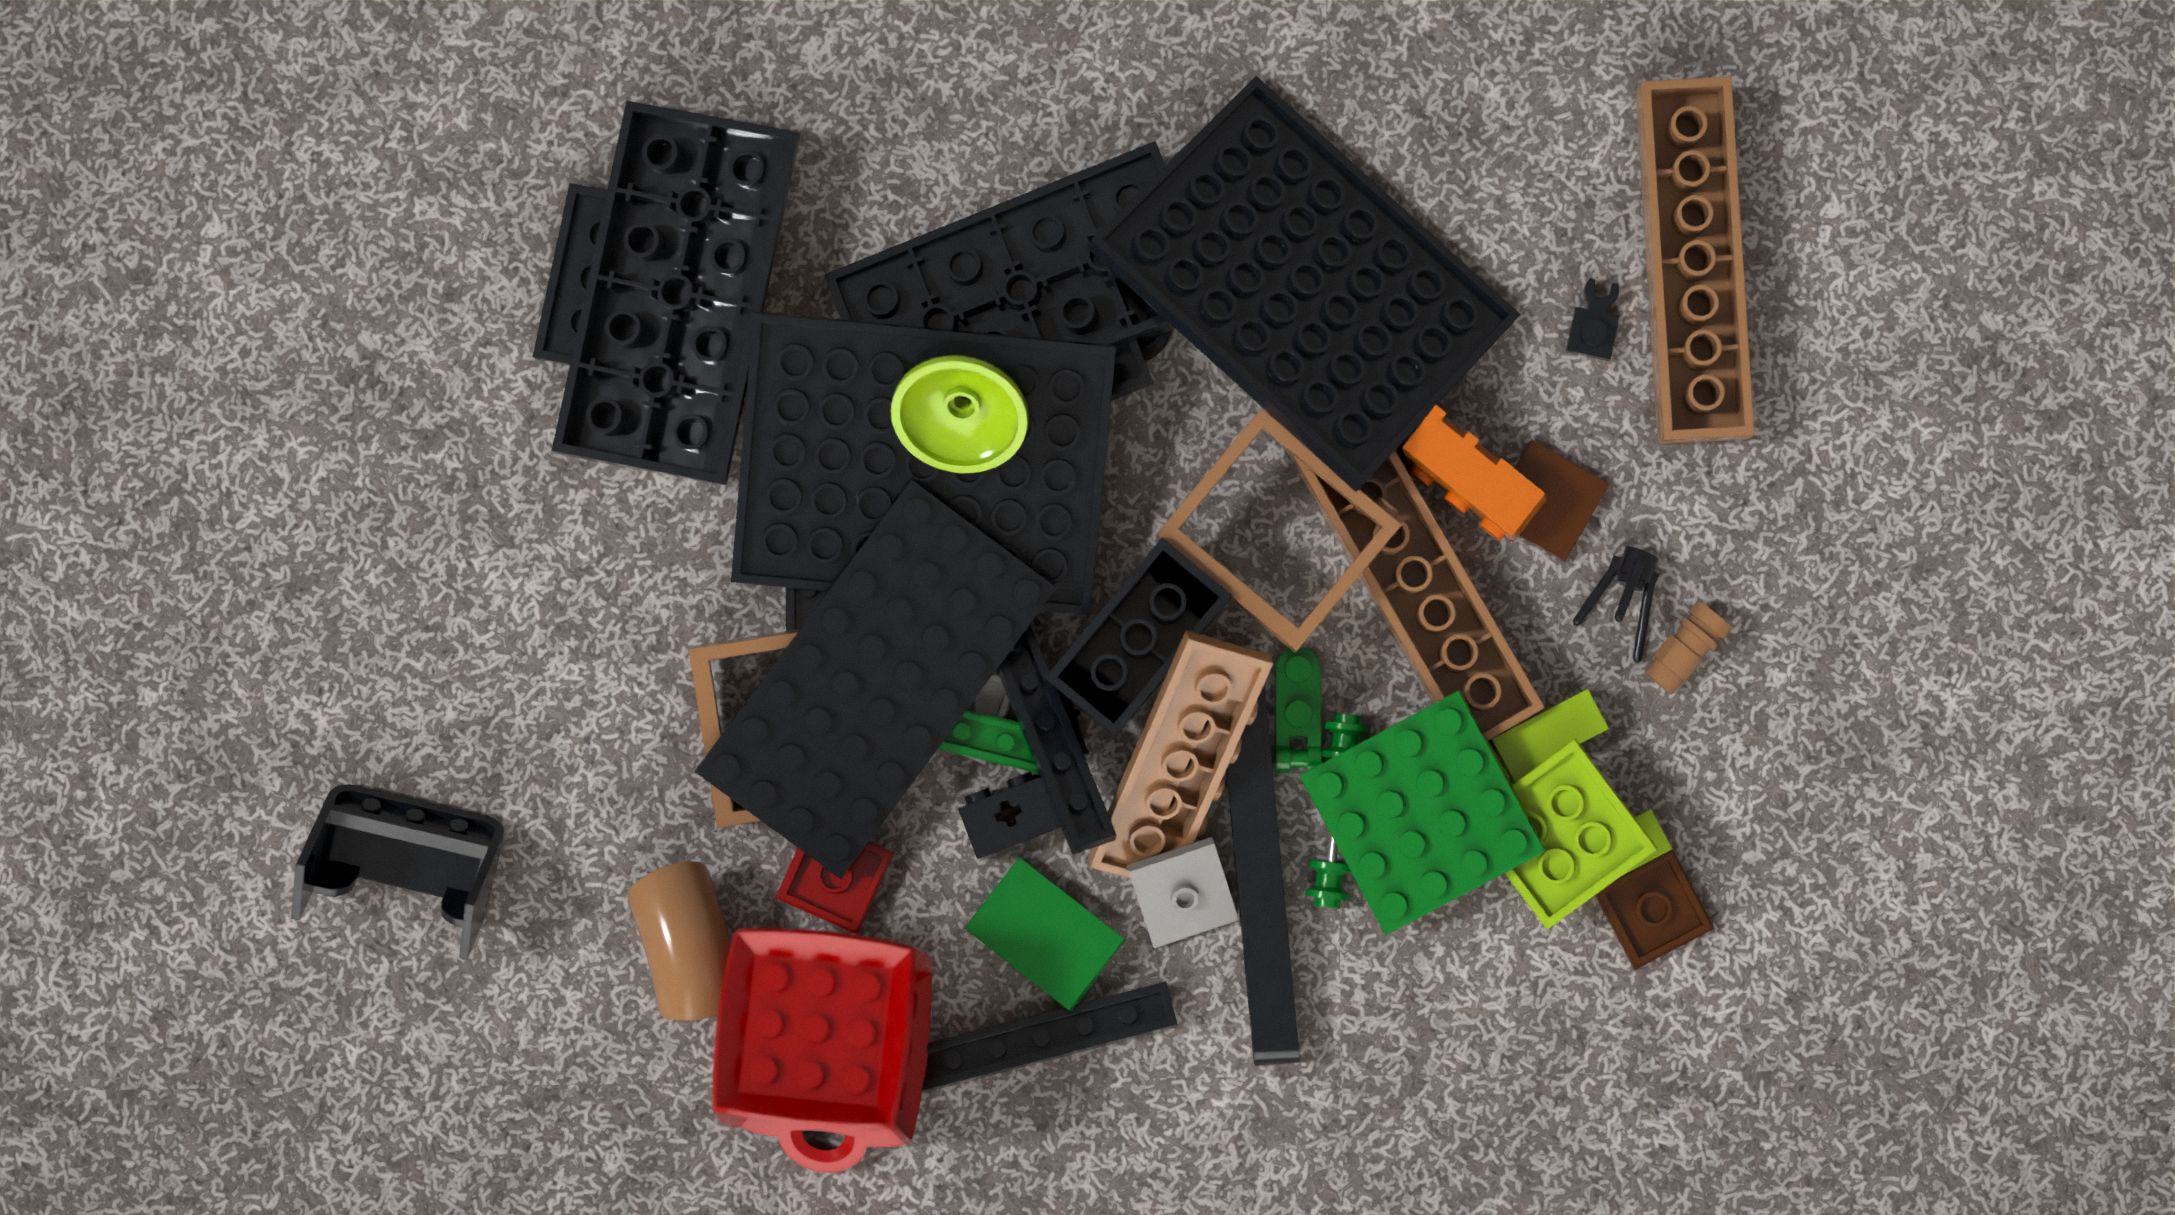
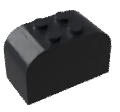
(1136, 637)

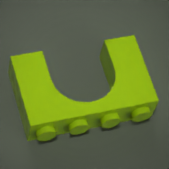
(1546, 733)

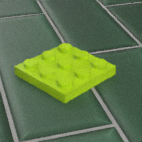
(1585, 833)

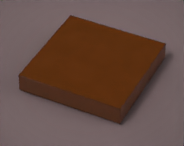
(1569, 503)
(1653, 910)

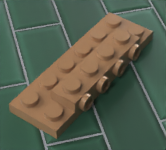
(1183, 751)

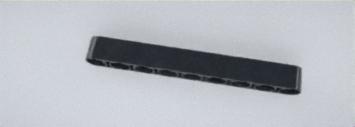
(1262, 897)

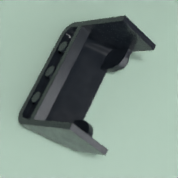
(402, 846)

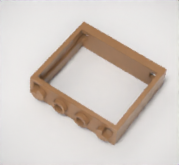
(1378, 511)
(708, 709)

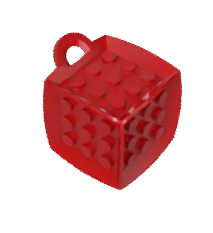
(822, 1040)

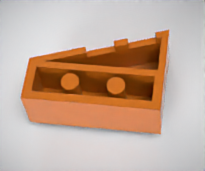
(1472, 477)

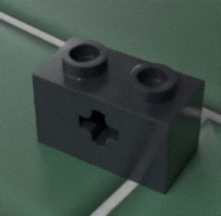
(990, 836)

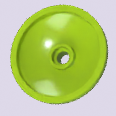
(957, 431)

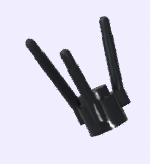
(1634, 572)

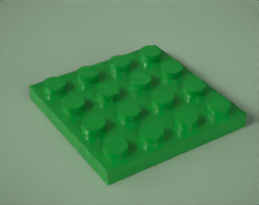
(1423, 812)

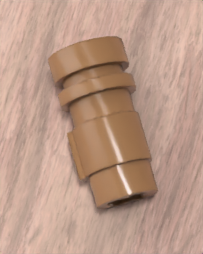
(1685, 649)

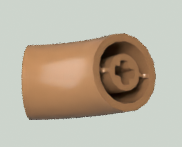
(682, 938)

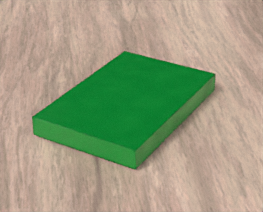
(1045, 934)

